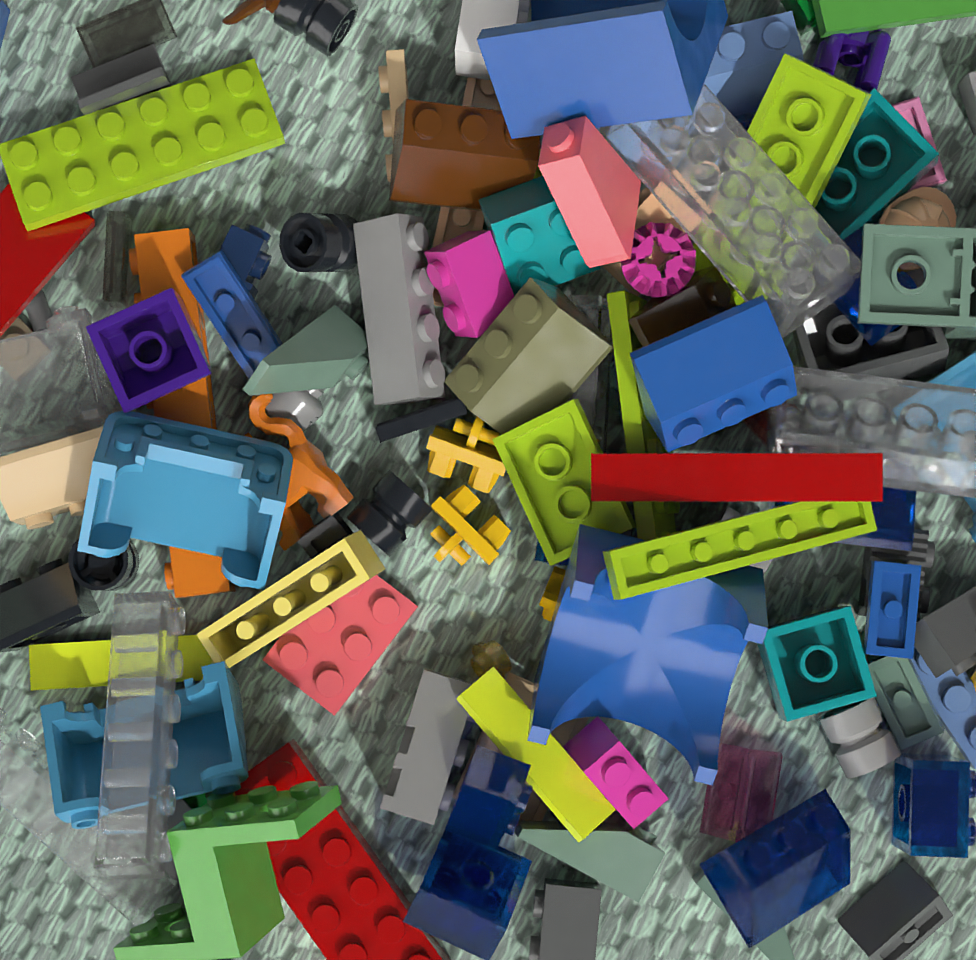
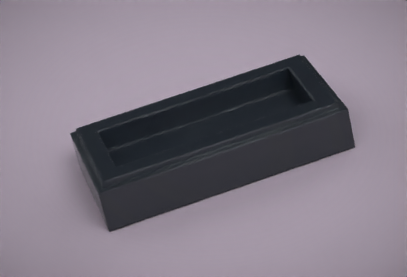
(420, 419)

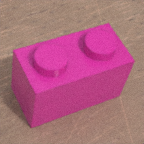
(469, 281)
(615, 772)

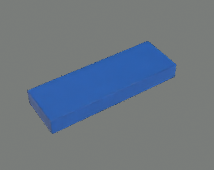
(232, 310)

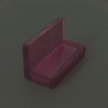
(742, 792)

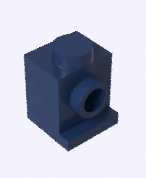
(248, 253)

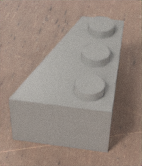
(429, 749)

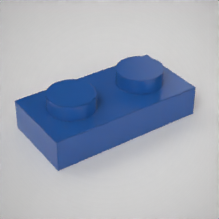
(892, 609)

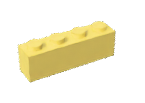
(291, 600)

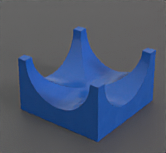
(647, 657)

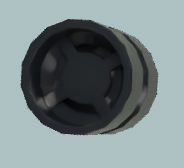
(321, 21)
(319, 242)
(389, 513)
(104, 573)

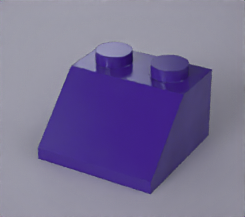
(149, 349)

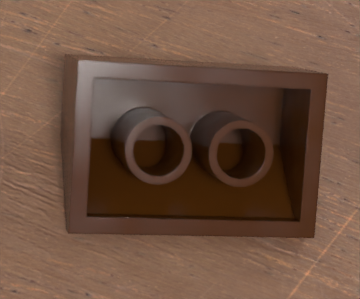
(456, 155)

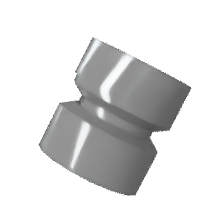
(861, 741)

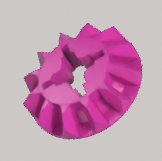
(677, 271)

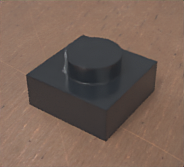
(324, 535)

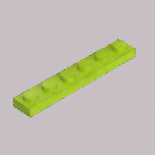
(733, 544)

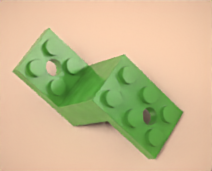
(227, 873)

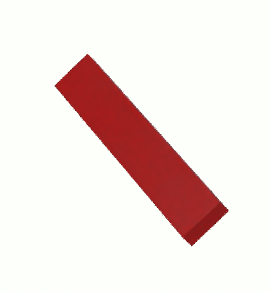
(737, 477)

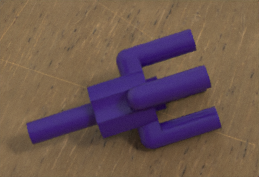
(860, 50)

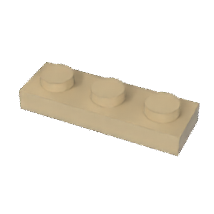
(393, 81)

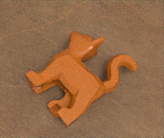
(307, 475)

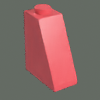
(591, 190)

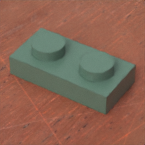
(904, 700)

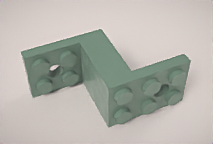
(948, 286)

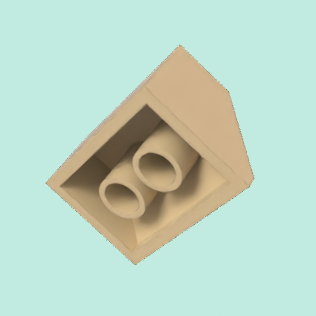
(48, 479)

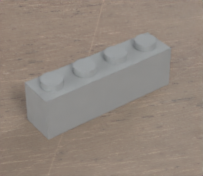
(399, 310)

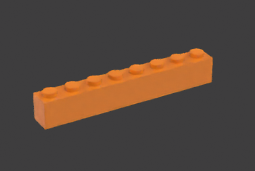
(159, 262)

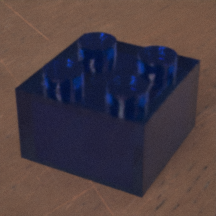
(933, 805)
(468, 894)

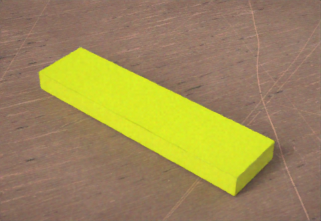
(88, 663)
(552, 770)

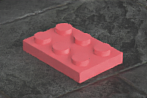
(341, 642)

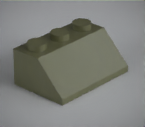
(528, 358)

